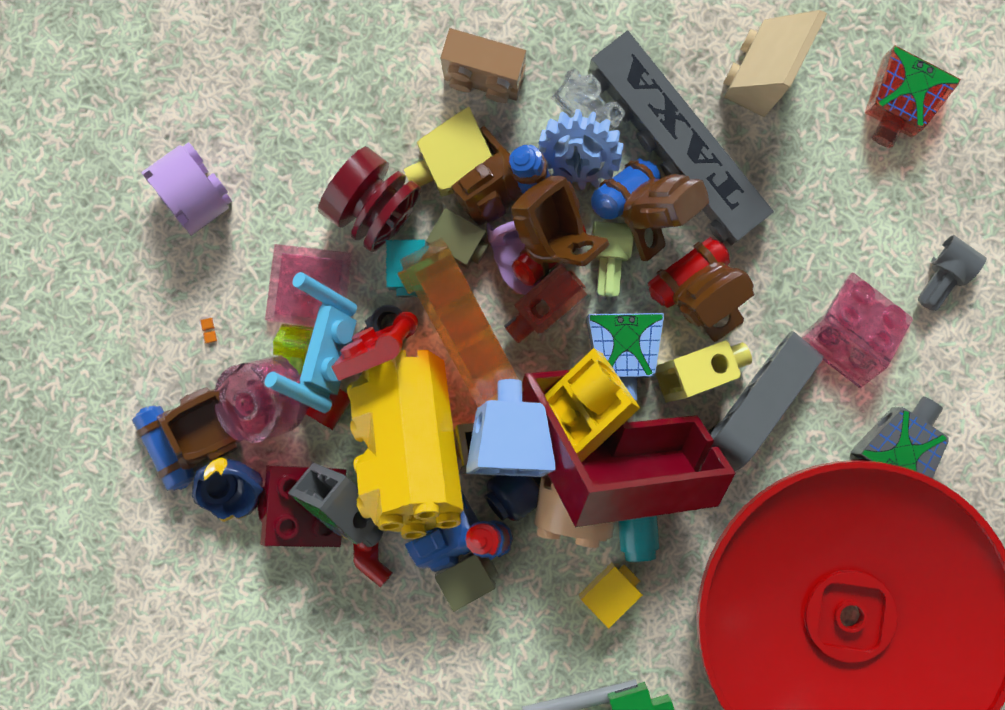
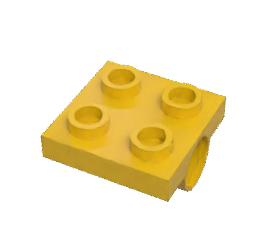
(591, 403)

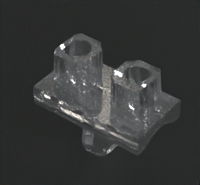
(583, 94)

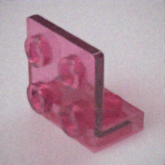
(859, 331)

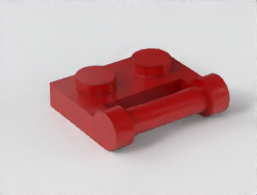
(373, 347)

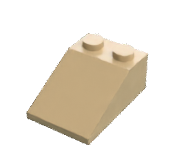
(771, 60)

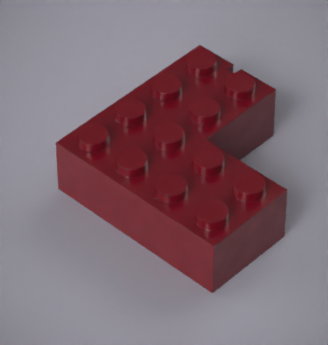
(637, 470)

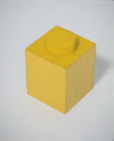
(611, 593)

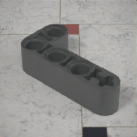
(765, 400)

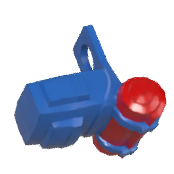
(442, 547)

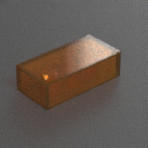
(457, 319)

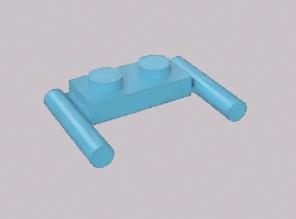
(330, 334)

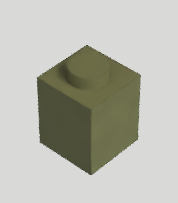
(461, 236)
(467, 580)

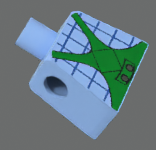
(628, 344)

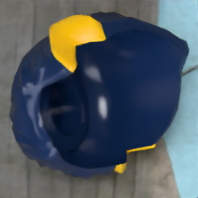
(227, 489)

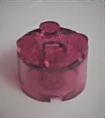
(250, 408)

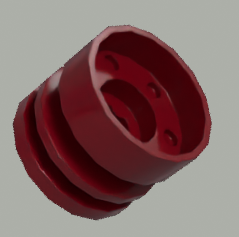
(363, 194)

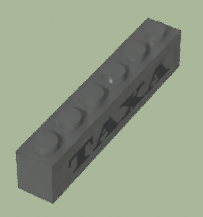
(678, 137)

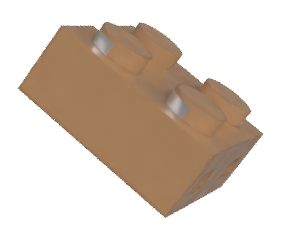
(483, 65)

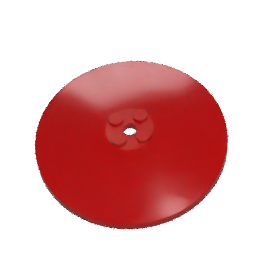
(867, 538)

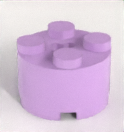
(186, 189)

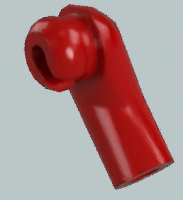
(367, 561)

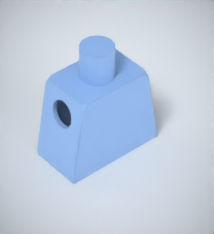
(510, 436)

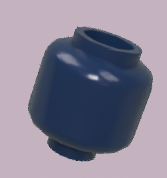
(512, 495)

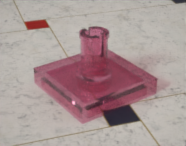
(291, 304)

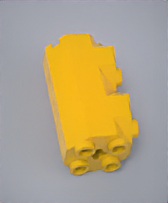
(410, 464)

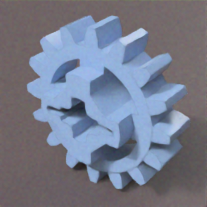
(581, 148)

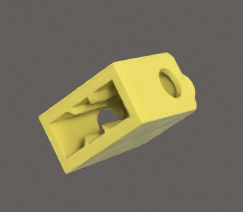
(449, 153)
(702, 370)

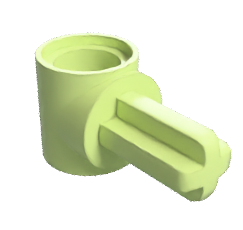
(611, 258)

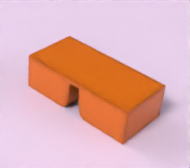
(206, 325)

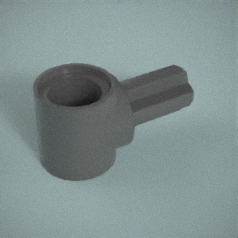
(954, 266)

